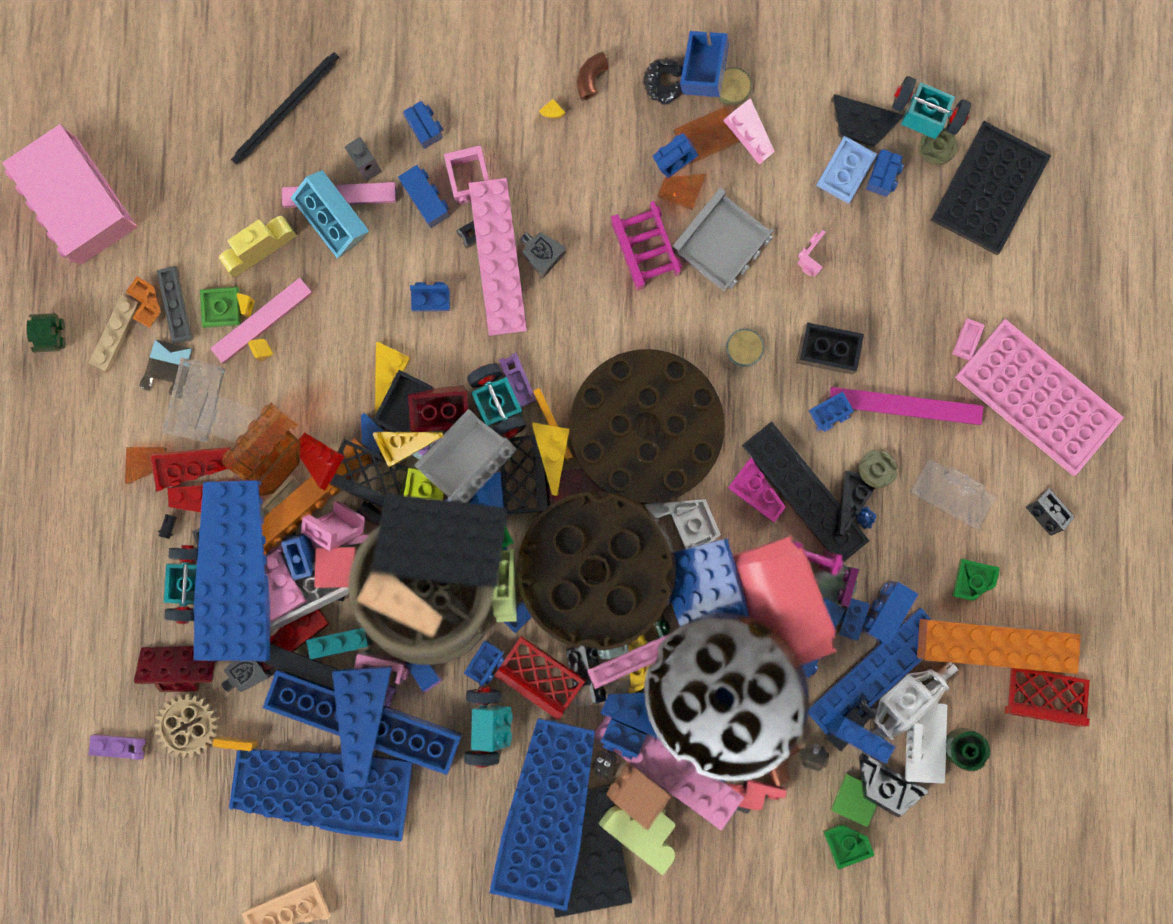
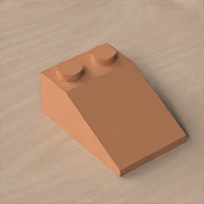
(638, 795)

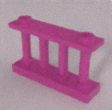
(634, 260)
(828, 561)

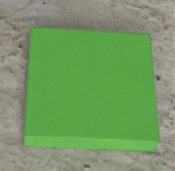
(220, 307)
(850, 801)

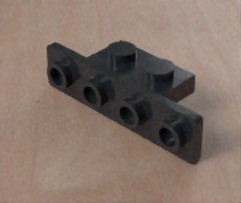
(580, 662)

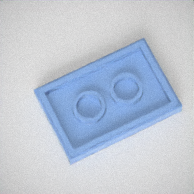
(846, 169)

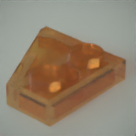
(682, 189)
(139, 462)

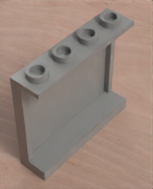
(722, 241)
(465, 458)

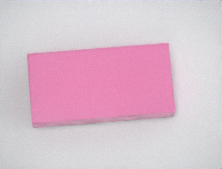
(968, 339)

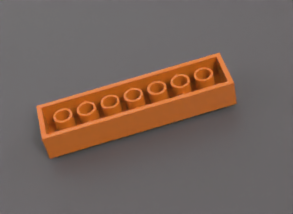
(998, 646)

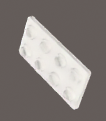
(927, 747)

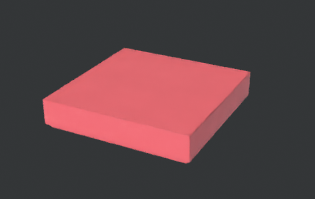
(333, 567)

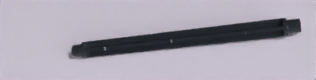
(282, 111)

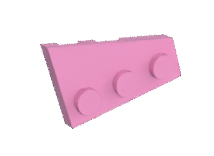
(750, 131)
(283, 590)

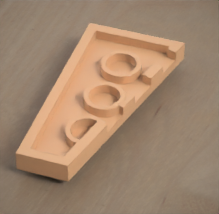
(292, 907)

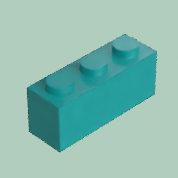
(338, 643)

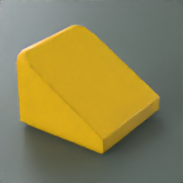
(246, 304)
(260, 349)

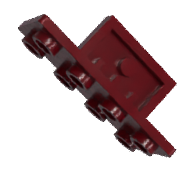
(173, 669)

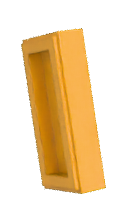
(234, 743)

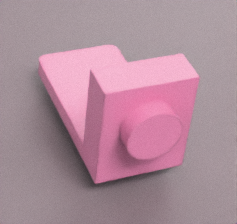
(808, 265)

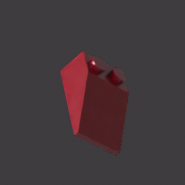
(437, 408)

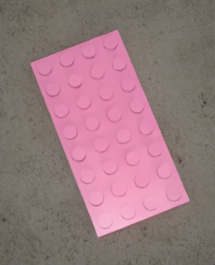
(1039, 397)

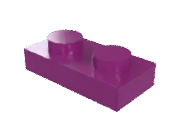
(845, 594)

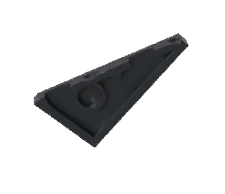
(853, 498)

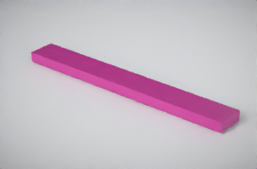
(911, 406)

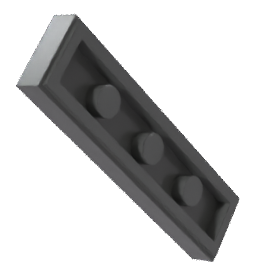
(174, 305)

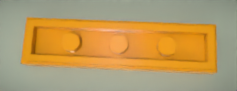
(549, 417)

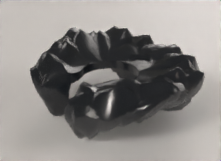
(652, 75)

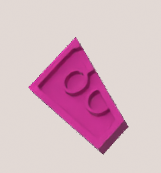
(756, 491)

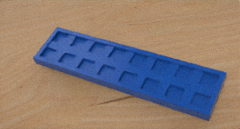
(872, 674)

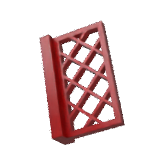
(528, 688)
(1048, 714)

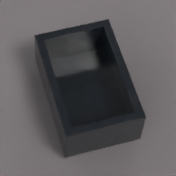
(395, 407)

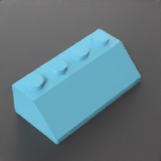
(329, 213)

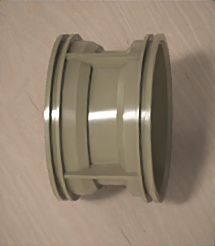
(421, 648)

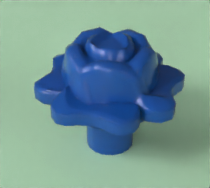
(866, 518)

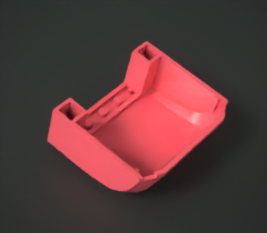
(786, 597)

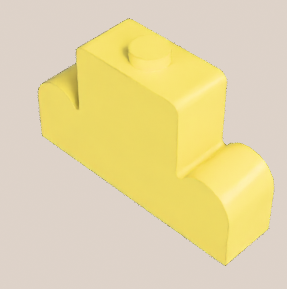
(255, 244)

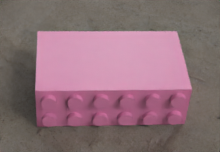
(69, 195)

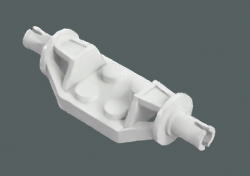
(911, 700)

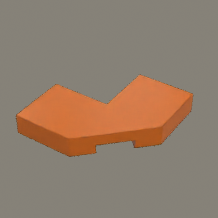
(145, 293)

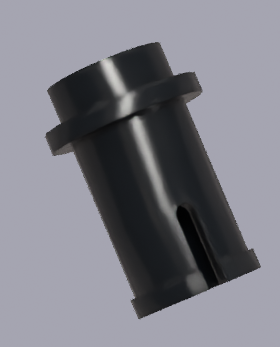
(167, 526)

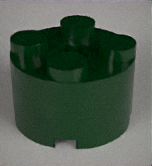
(45, 332)
(976, 754)

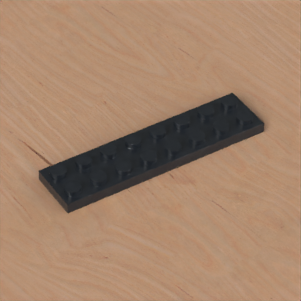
(803, 491)

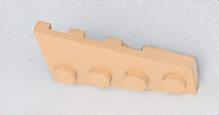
(396, 601)

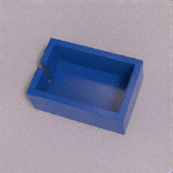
(704, 64)
(888, 611)

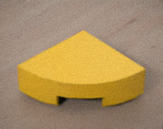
(552, 110)

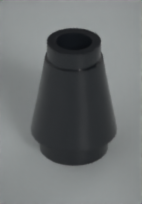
(370, 512)

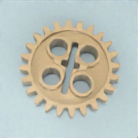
(179, 710)

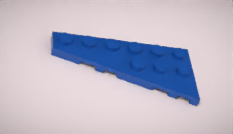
(360, 707)

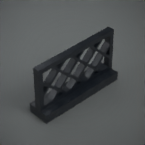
(541, 481)
(358, 489)

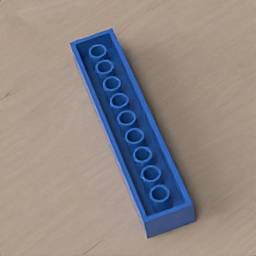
(398, 731)

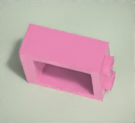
(461, 157)

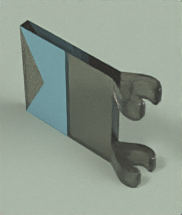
(164, 363)

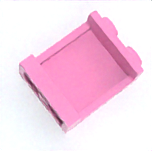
(335, 527)
(367, 658)

